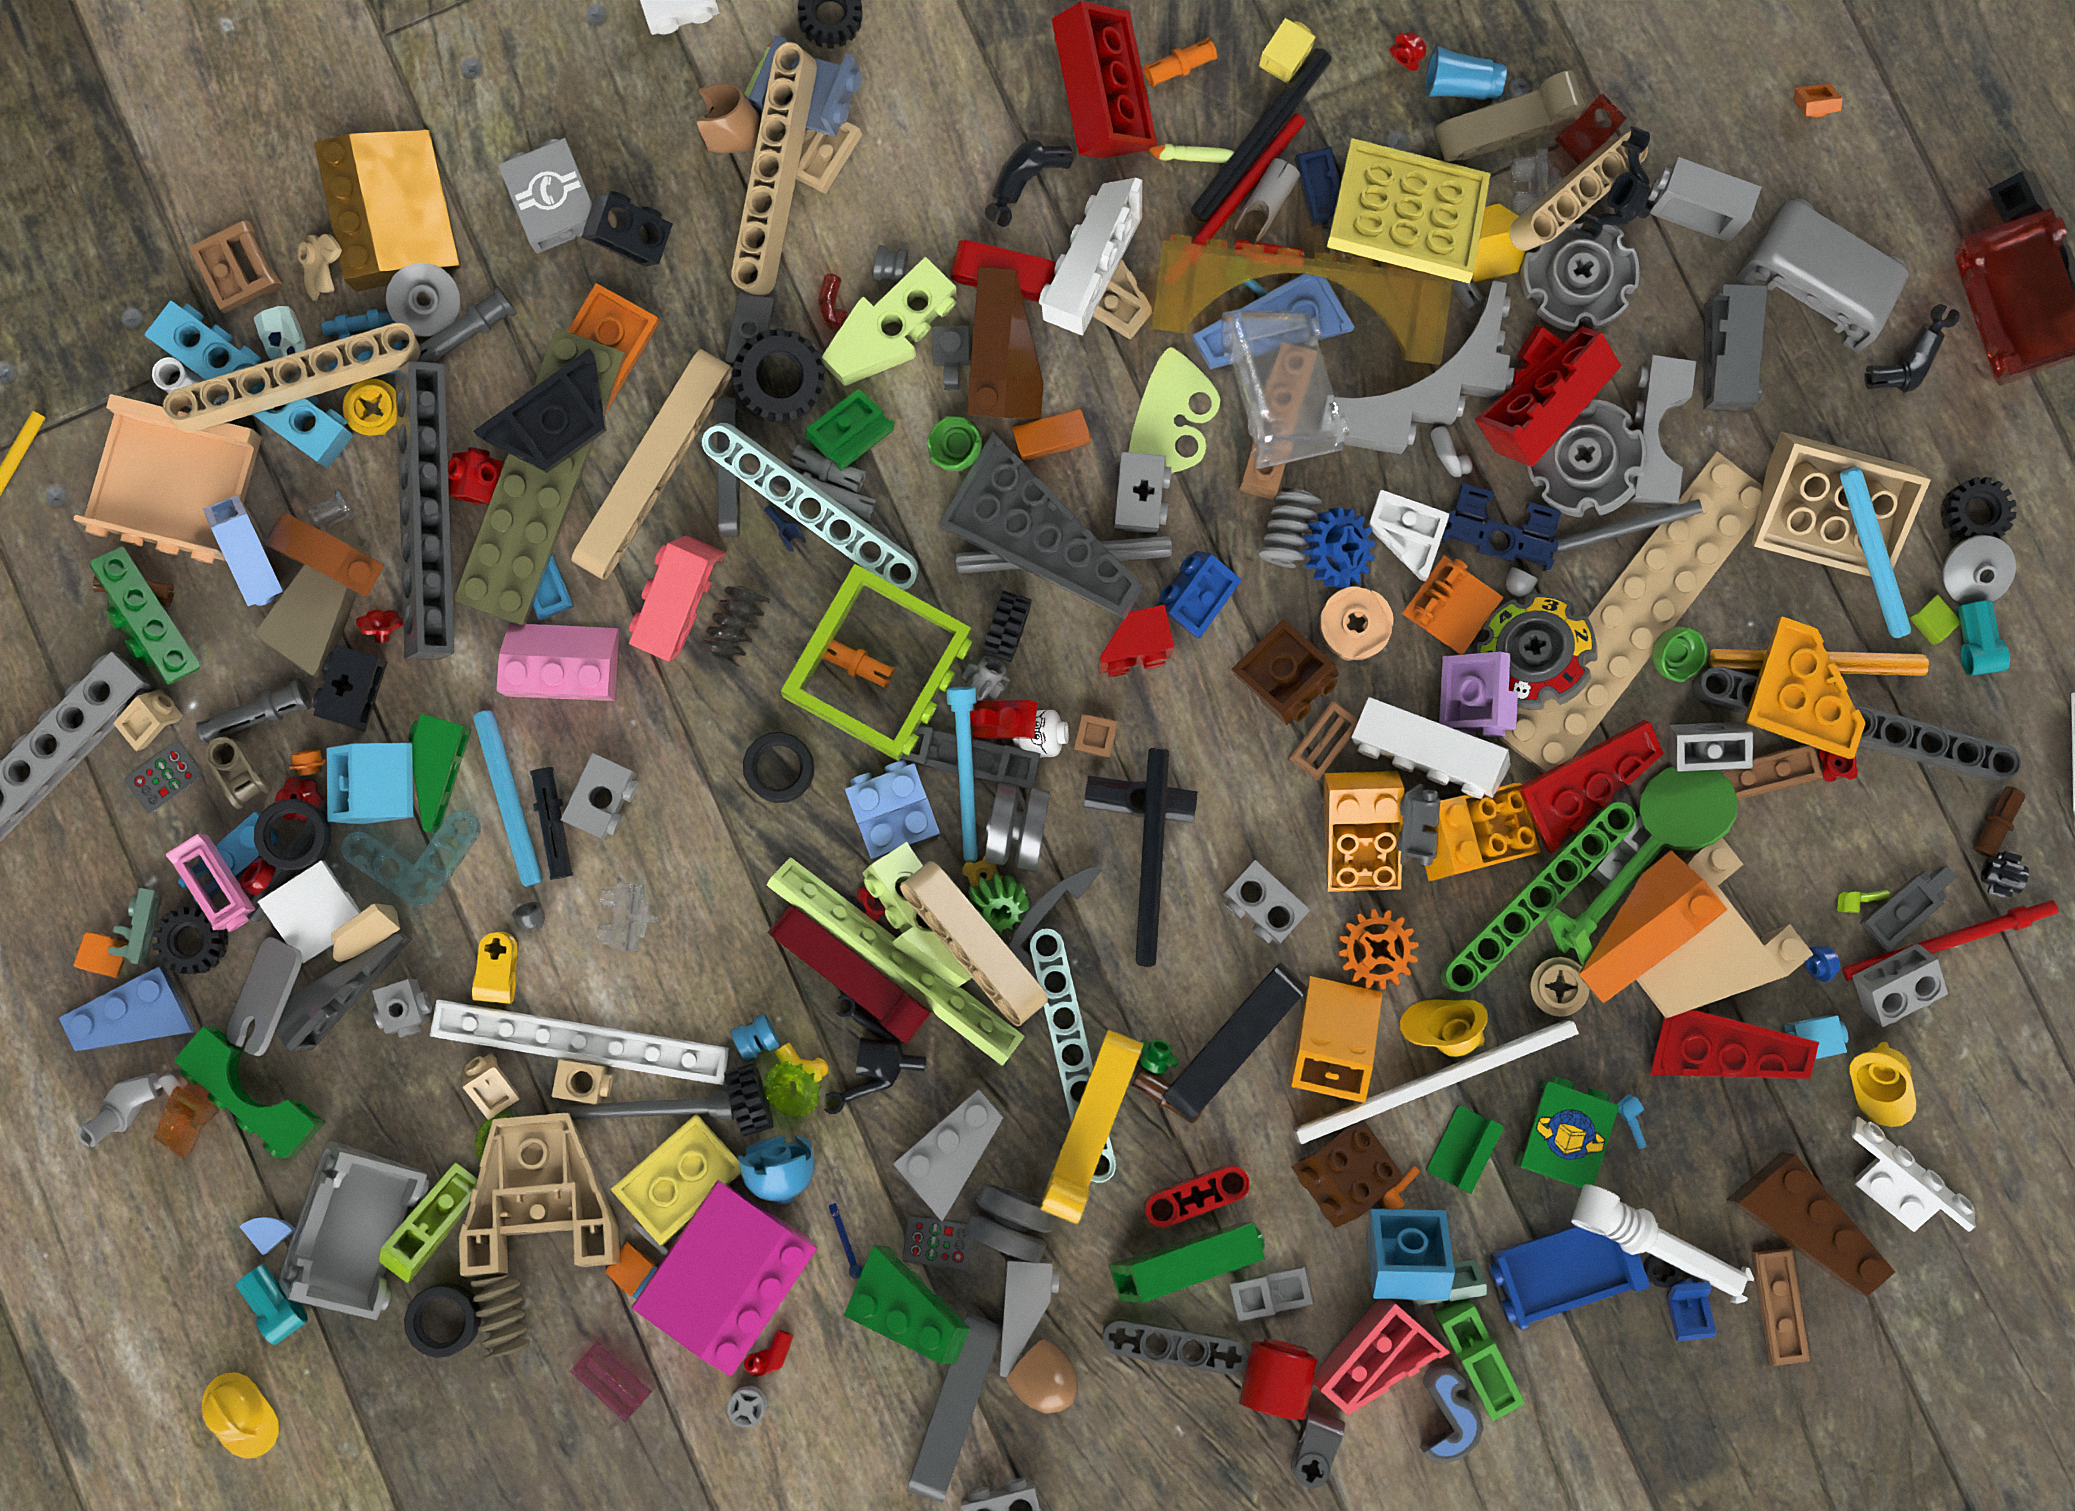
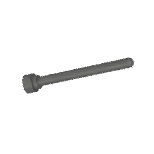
(717, 1105)

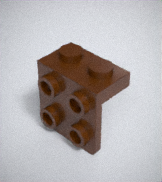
(1348, 1174)

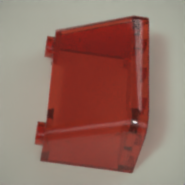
(2020, 294)

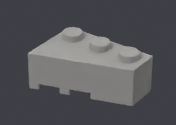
(949, 1152)

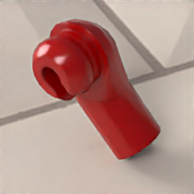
(769, 1359)

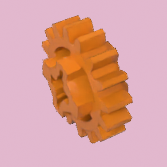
(1387, 936)

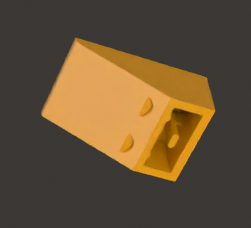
(1363, 830)
(1481, 832)
(1336, 1040)

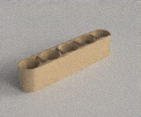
(1572, 195)
(974, 943)

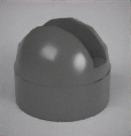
(529, 916)

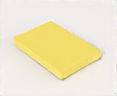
(676, 1179)

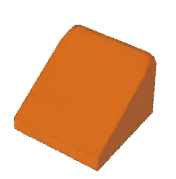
(94, 954)
(632, 1269)

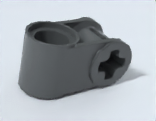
(1317, 1441)

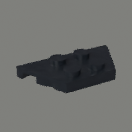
(552, 417)

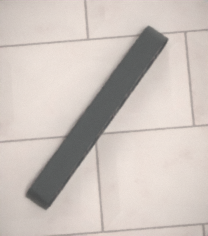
(1909, 732)

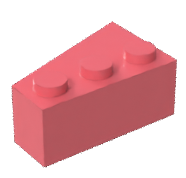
(673, 596)
(1376, 1355)

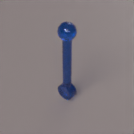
(855, 1269)

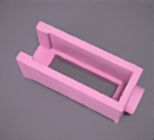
(231, 916)

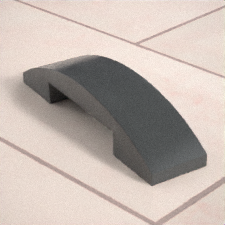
(990, 761)
(1074, 885)

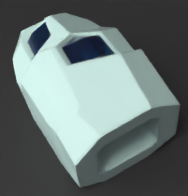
(280, 332)

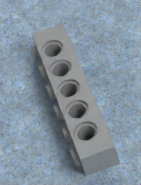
(72, 743)

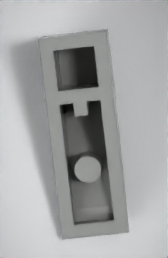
(1026, 1300)

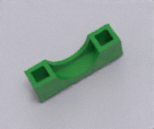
(215, 1066)

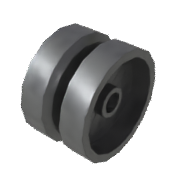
(1016, 826)
(1009, 1227)

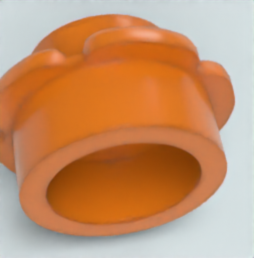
(307, 762)

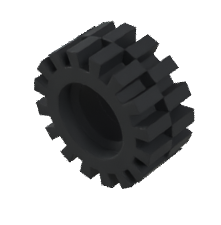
(830, 33)
(1986, 491)
(1007, 626)
(168, 942)
(748, 1099)

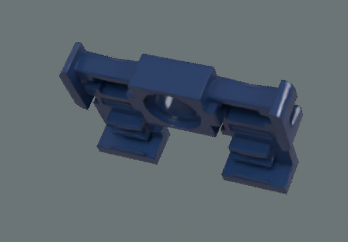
(1469, 528)

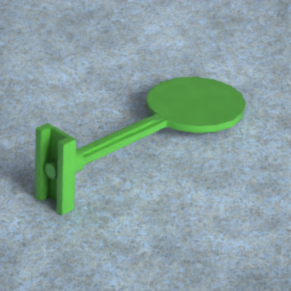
(1679, 813)

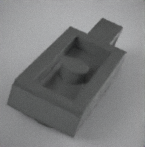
(1907, 907)

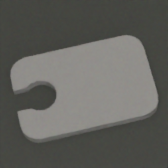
(264, 995)

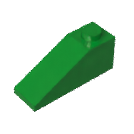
(436, 760)

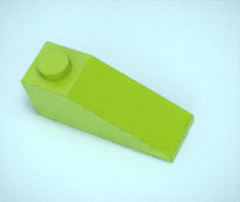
(428, 1224)

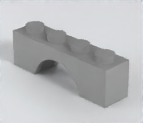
(1663, 385)

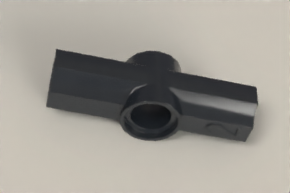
(1115, 796)

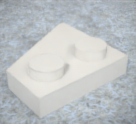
(1409, 530)

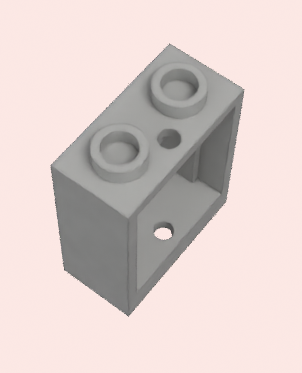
(1703, 199)

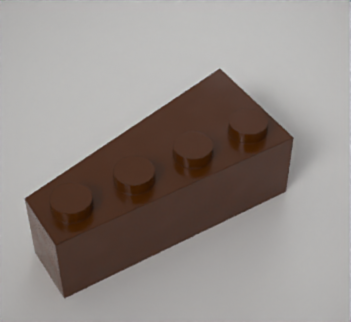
(1808, 1219)

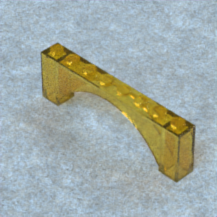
(1407, 301)

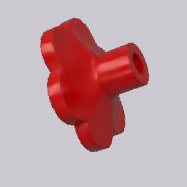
(379, 623)
(304, 790)

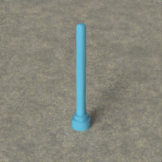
(962, 703)

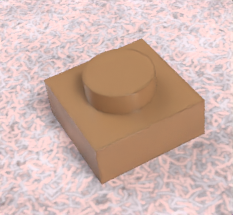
(1095, 736)

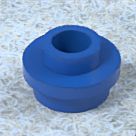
(1823, 963)

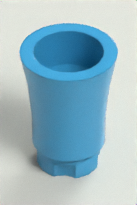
(1463, 76)

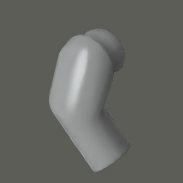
(1447, 454)

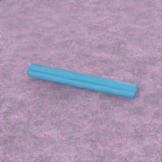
(1875, 552)
(507, 798)

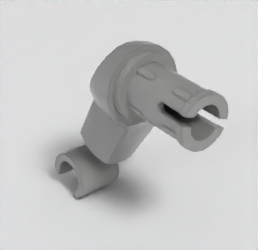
(124, 1104)

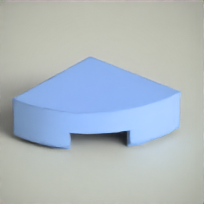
(267, 1232)

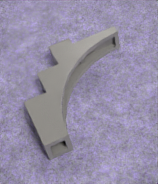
(1476, 370)

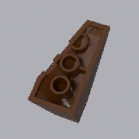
(1003, 358)

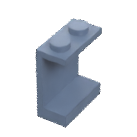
(831, 91)

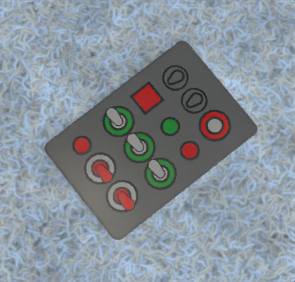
(163, 777)
(937, 1243)

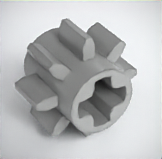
(986, 676)

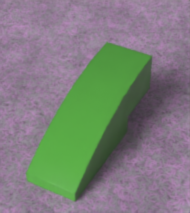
(1479, 1358)

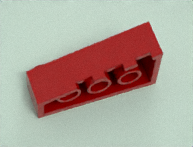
(1549, 397)

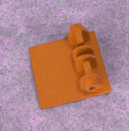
(1452, 605)

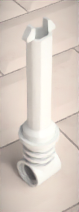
(1639, 1232)

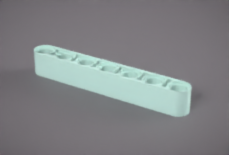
(792, 504)
(1063, 1037)

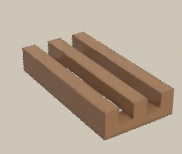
(1305, 765)

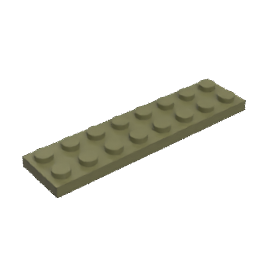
(530, 506)

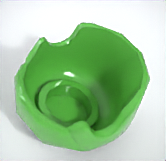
(954, 443)
(1679, 653)

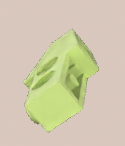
(863, 347)
(914, 941)

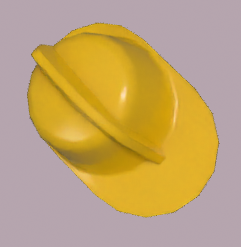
(1448, 1024)
(1884, 1086)
(240, 1415)

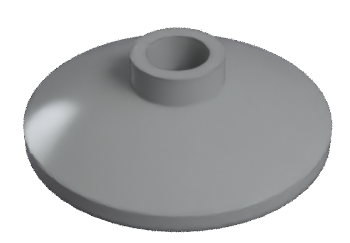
(403, 303)
(1969, 560)

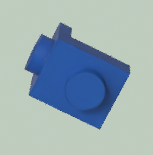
(1691, 1310)

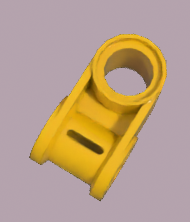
(494, 976)

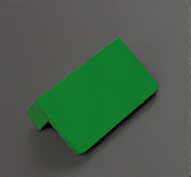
(1464, 1149)

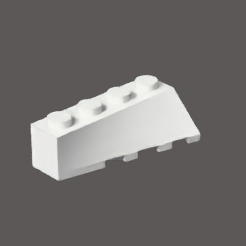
(1093, 255)
(1431, 748)

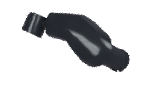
(1018, 169)
(1917, 356)

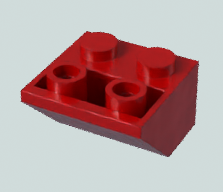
(1138, 640)

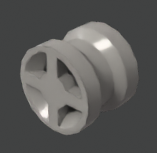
(741, 1410)

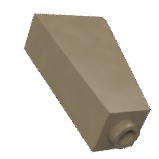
(311, 615)

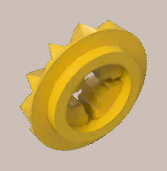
(371, 391)

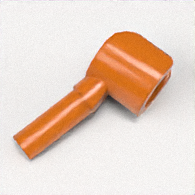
(1392, 1199)

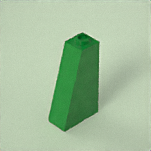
(1187, 1262)

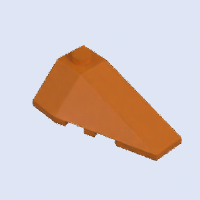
(1655, 920)

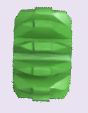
(1000, 901)

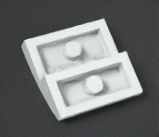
(309, 910)

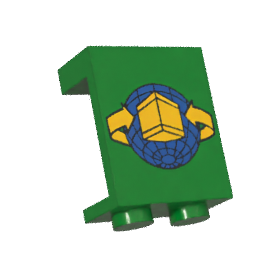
(1568, 1133)

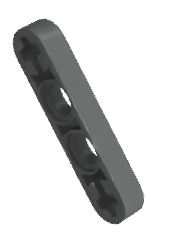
(727, 482)
(1175, 1341)

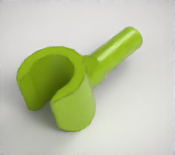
(1850, 901)

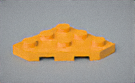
(1804, 693)

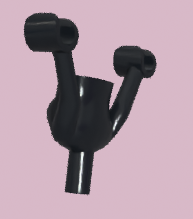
(1628, 192)
(875, 1059)

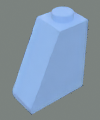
(243, 551)

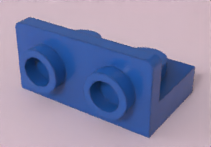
(1198, 592)

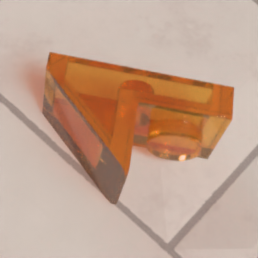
(184, 1120)

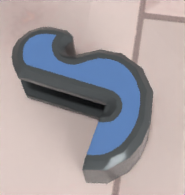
(1462, 1416)

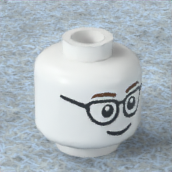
(1049, 735)

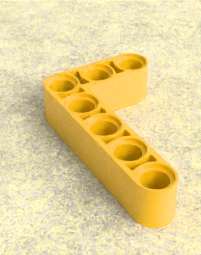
(1090, 1127)

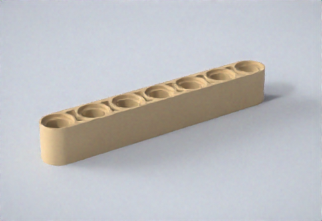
(768, 154)
(275, 372)
(652, 464)

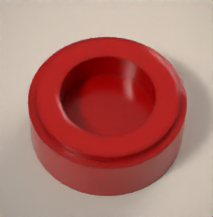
(257, 876)

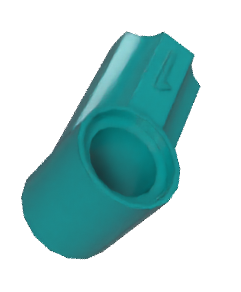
(1982, 647)
(275, 1313)

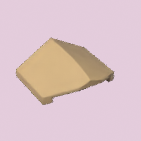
(364, 931)

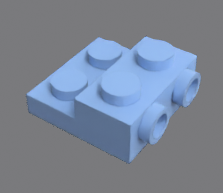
(891, 809)

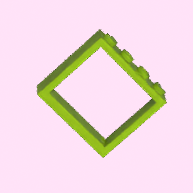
(825, 633)

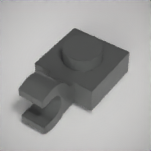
(950, 351)

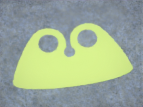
(1164, 398)

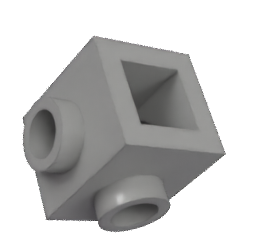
(389, 1008)

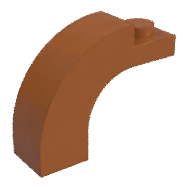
(324, 553)

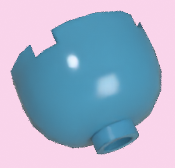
(778, 1169)

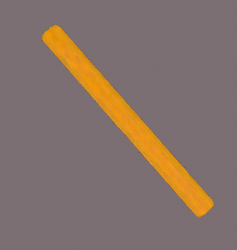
(1845, 661)

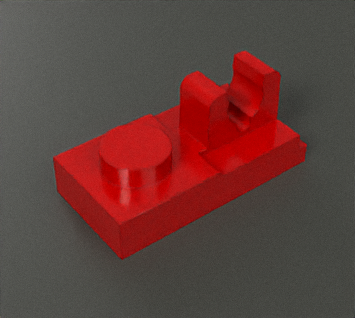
(1004, 719)

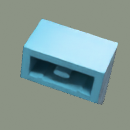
(369, 782)

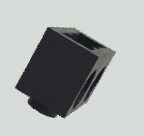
(626, 237)

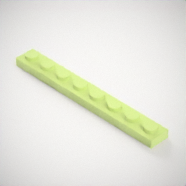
(875, 947)

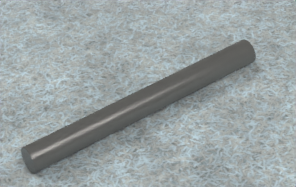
(1629, 525)

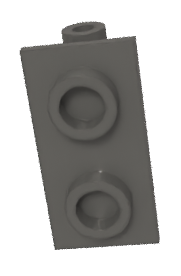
(1419, 809)

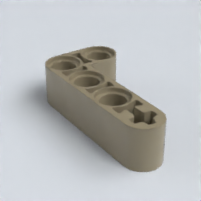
(1512, 121)

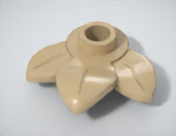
(315, 255)

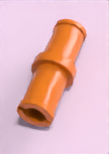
(1180, 62)
(859, 664)

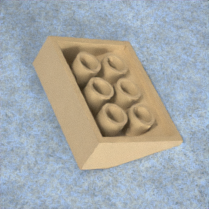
(1807, 510)

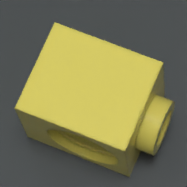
(1287, 50)

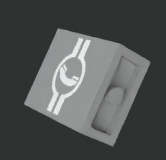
(547, 194)

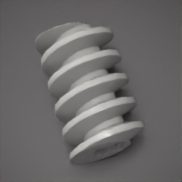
(1288, 527)

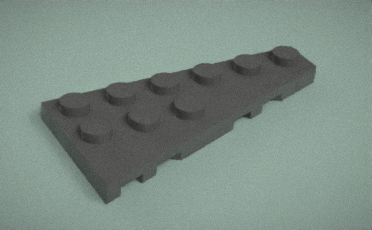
(1024, 523)

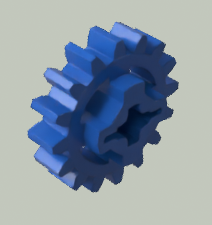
(1338, 547)

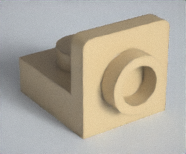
(146, 718)
(488, 1086)

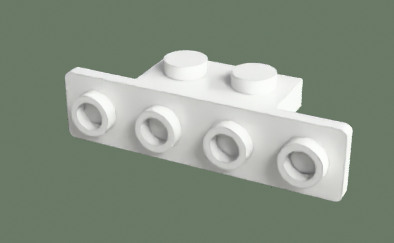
(1904, 1185)

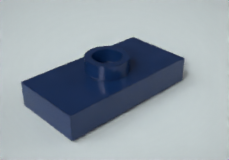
(1319, 183)

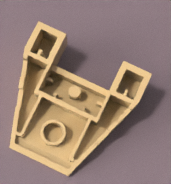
(1725, 953)
(536, 1182)

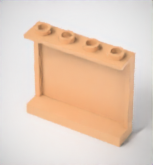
(162, 478)

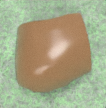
(730, 120)
(1044, 1378)

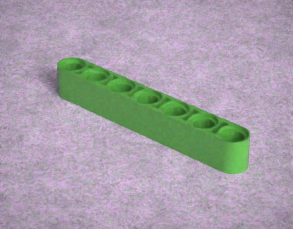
(1554, 889)

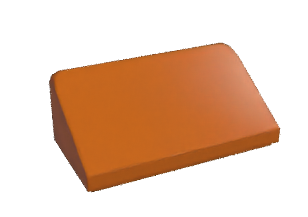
(1051, 435)

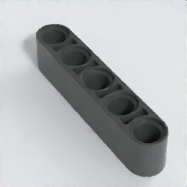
(954, 1410)

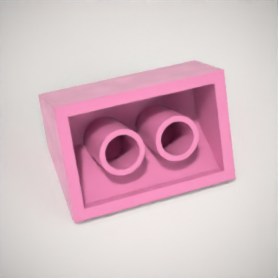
(559, 662)

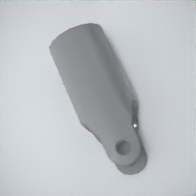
(1271, 192)

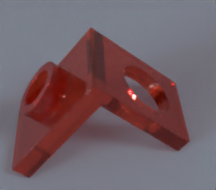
(1586, 134)

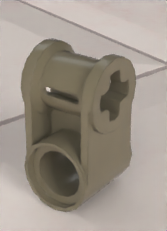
(239, 778)

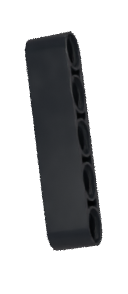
(1234, 1042)

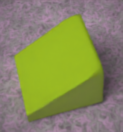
(1935, 620)

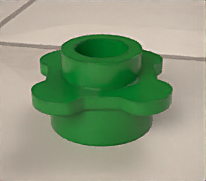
(1157, 1056)

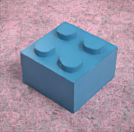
(1410, 1254)

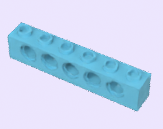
(172, 333)

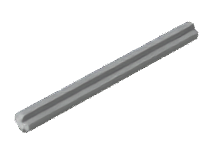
(1121, 549)

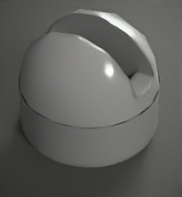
(1519, 582)

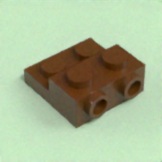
(1286, 672)

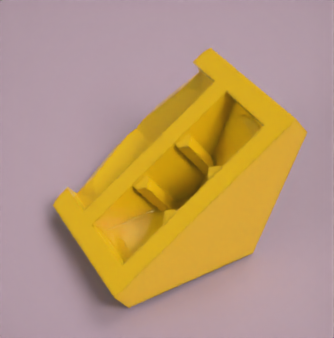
(1495, 251)

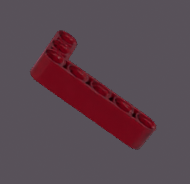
(850, 973)

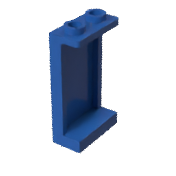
(1562, 1273)

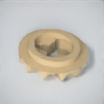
(1546, 999)

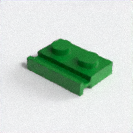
(849, 429)

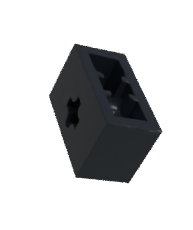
(354, 706)

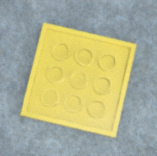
(1409, 210)

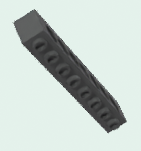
(424, 511)

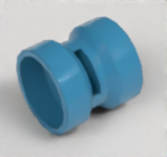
(746, 1038)

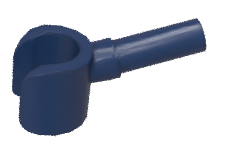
(787, 531)

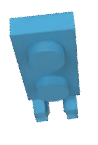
(237, 851)

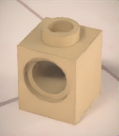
(566, 1076)

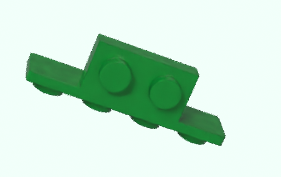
(142, 618)

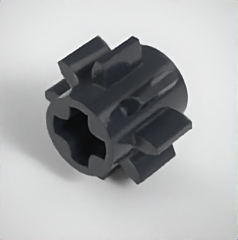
(2004, 874)

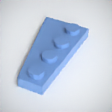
(1301, 294)

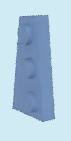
(131, 1013)

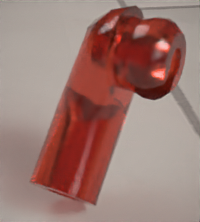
(827, 302)

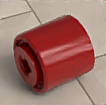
(1278, 1379)

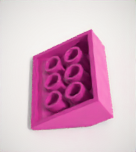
(724, 1277)

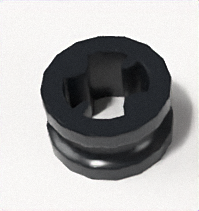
(1666, 1280)

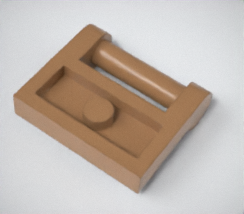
(223, 271)

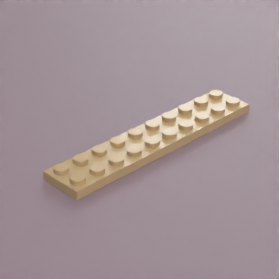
(1643, 604)

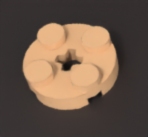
(1362, 603)

